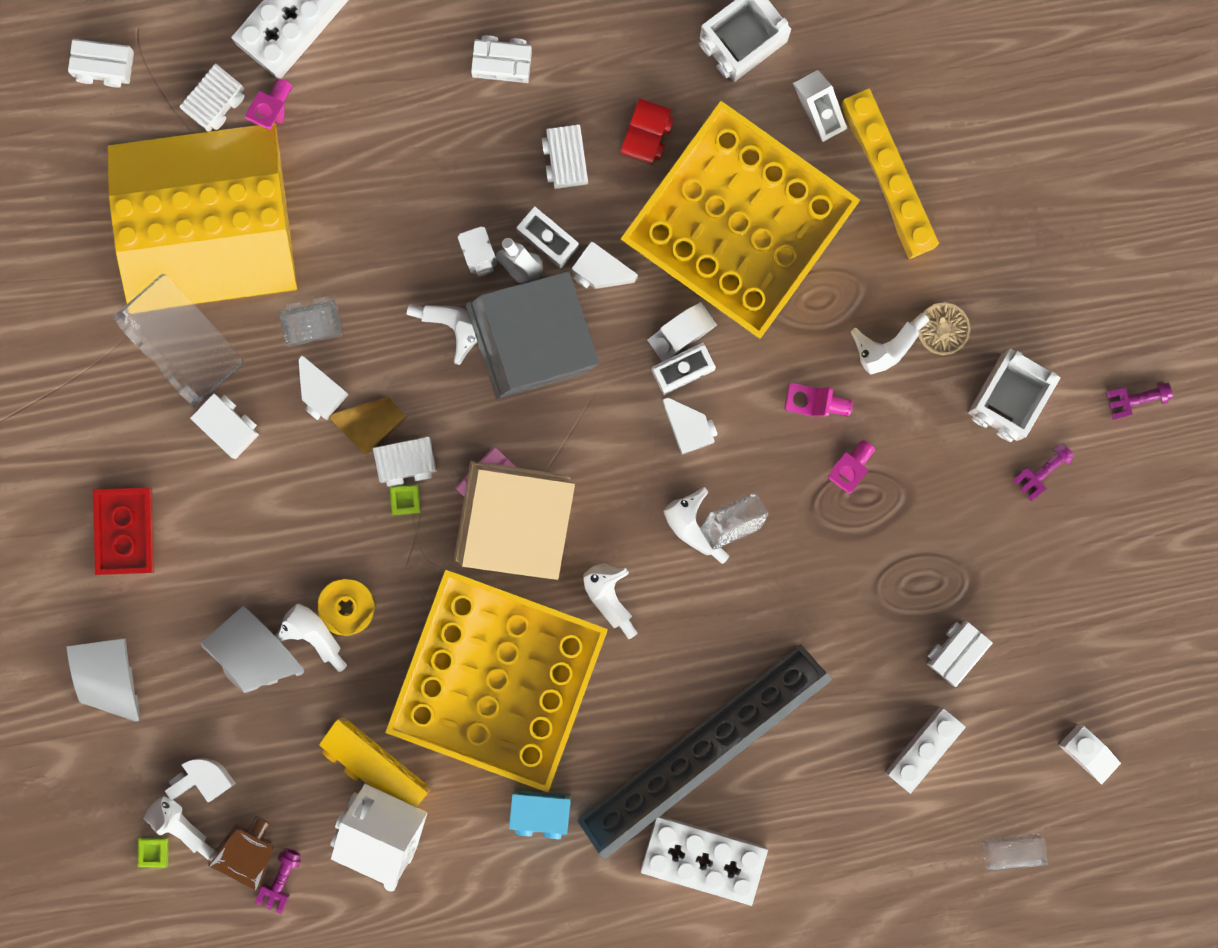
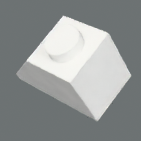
(820, 105)
(601, 269)
(319, 391)
(689, 426)
(1090, 753)

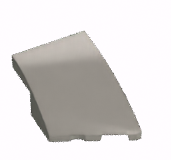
(250, 652)
(104, 677)

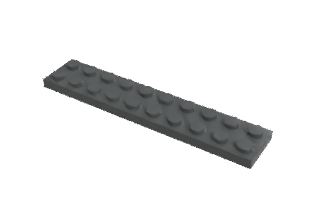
(703, 751)

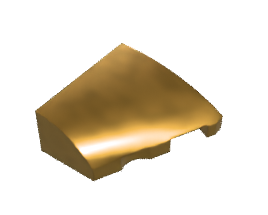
(369, 423)

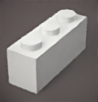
(925, 749)

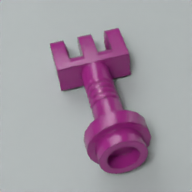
(1162, 392)
(1063, 454)
(289, 859)

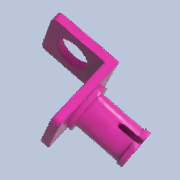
(270, 106)
(819, 401)
(852, 466)

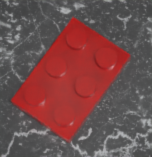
(123, 531)

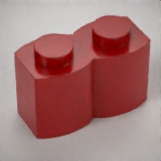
(646, 132)

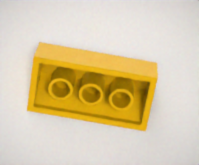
(371, 763)

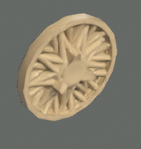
(946, 329)

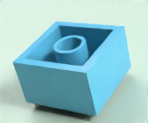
(540, 813)

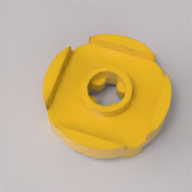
(362, 606)

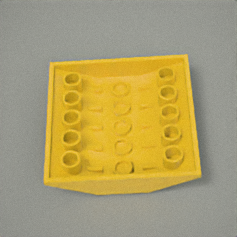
(202, 213)
(740, 219)
(496, 681)

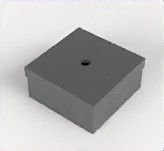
(532, 335)

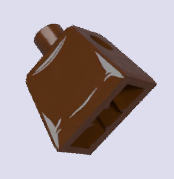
(244, 853)

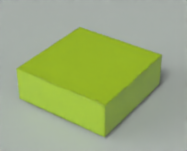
(405, 499)
(152, 852)

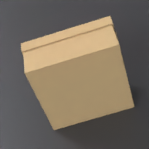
(514, 520)

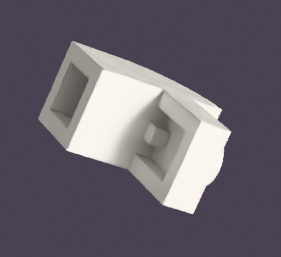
(682, 331)
(206, 774)

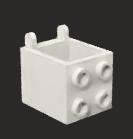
(749, 31)
(1018, 391)
(378, 835)

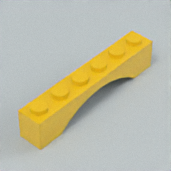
(903, 202)

